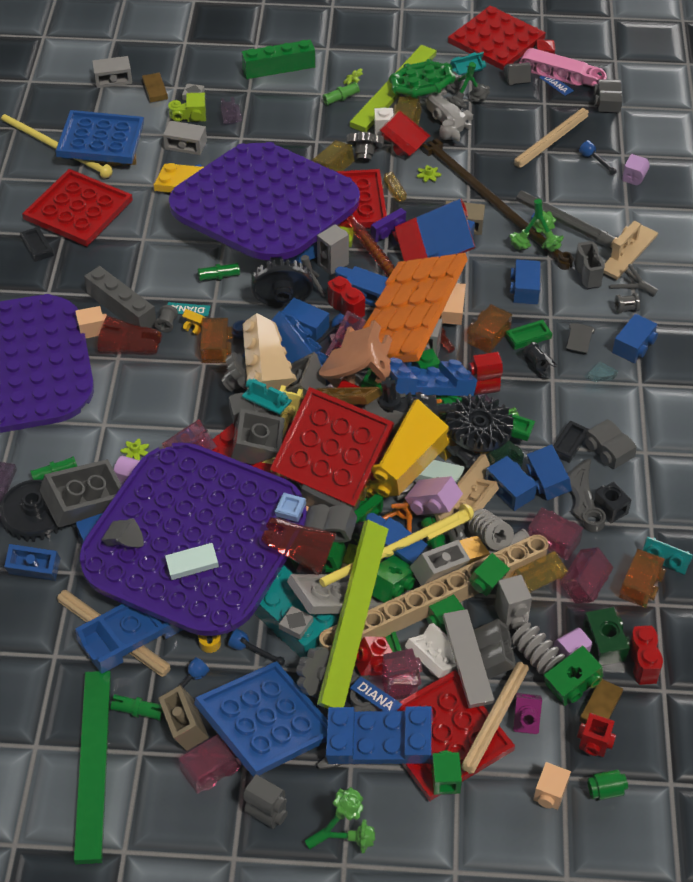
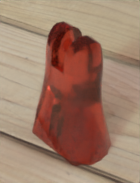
(127, 337)
(299, 542)

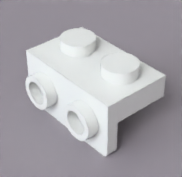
(434, 651)

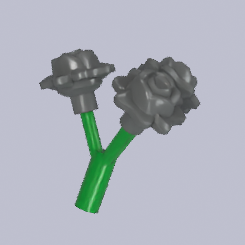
(479, 92)

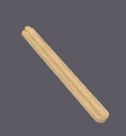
(551, 137)
(86, 613)
(494, 718)

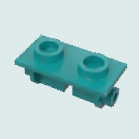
(461, 64)
(267, 398)
(674, 557)

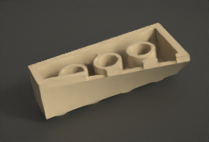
(264, 353)

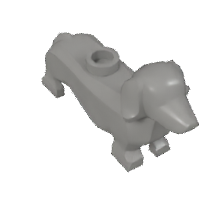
(449, 114)

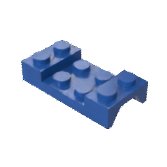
(447, 380)
(119, 633)
(379, 736)

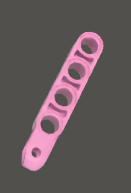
(562, 68)

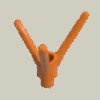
(403, 511)

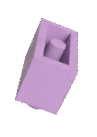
(433, 495)

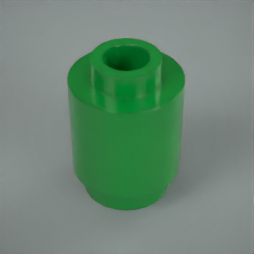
(607, 785)

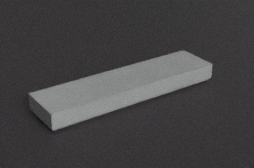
(468, 659)

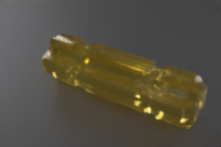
(395, 186)

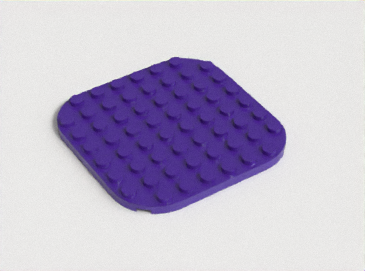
(264, 200)
(41, 363)
(183, 502)

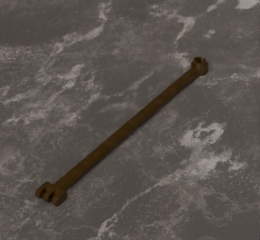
(435, 147)

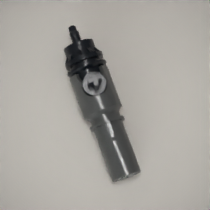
(395, 405)

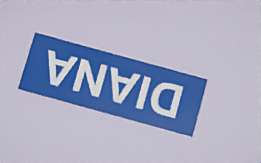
(558, 85)
(375, 695)

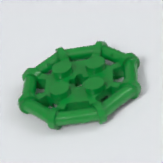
(422, 78)

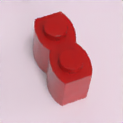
(345, 297)
(488, 372)
(645, 655)

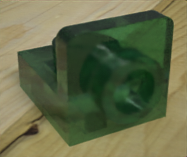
(509, 450)

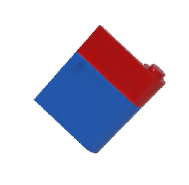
(436, 233)

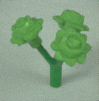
(542, 222)
(349, 806)

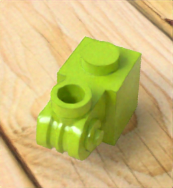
(192, 110)

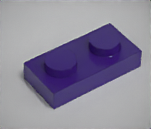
(386, 225)

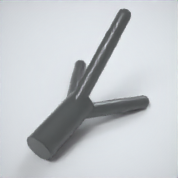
(306, 261)
(641, 284)

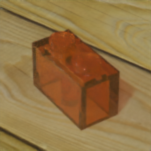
(489, 328)
(215, 340)
(642, 578)

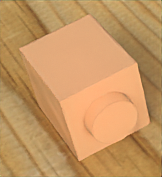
(90, 321)
(551, 786)

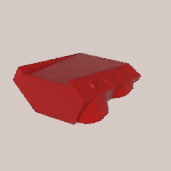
(403, 134)

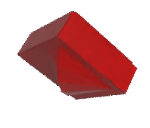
(546, 45)

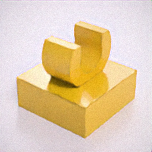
(192, 319)

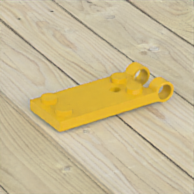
(173, 175)

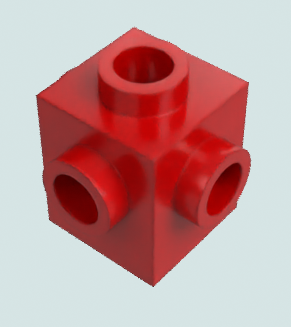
(370, 655)
(596, 735)

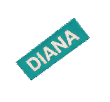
(200, 309)

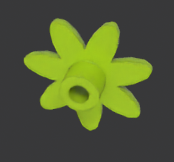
(354, 77)
(428, 172)
(135, 449)

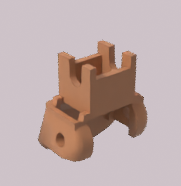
(358, 351)

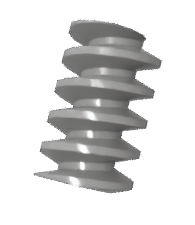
(491, 529)
(535, 649)

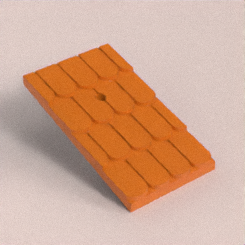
(414, 302)

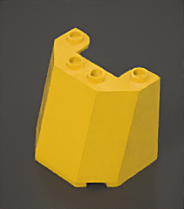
(413, 448)

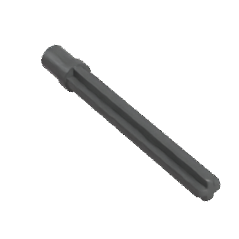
(568, 220)

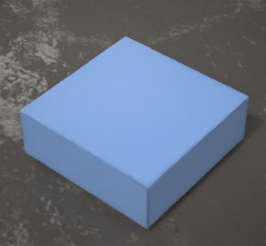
(290, 507)

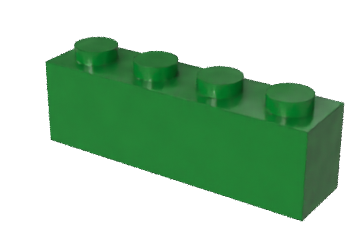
(278, 59)

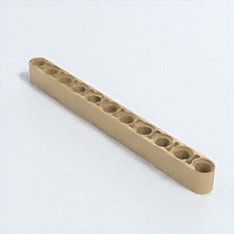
(454, 583)

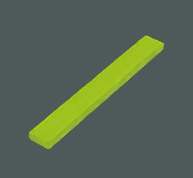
(385, 97)
(353, 616)

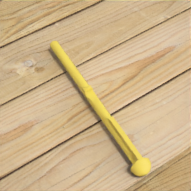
(105, 171)
(440, 527)

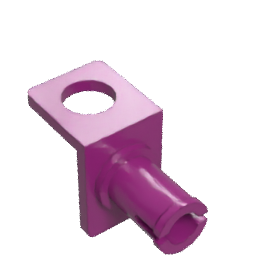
(527, 713)

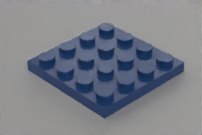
(100, 137)
(264, 718)

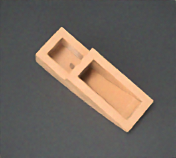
(454, 308)

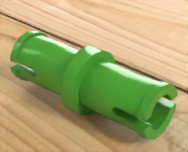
(341, 93)

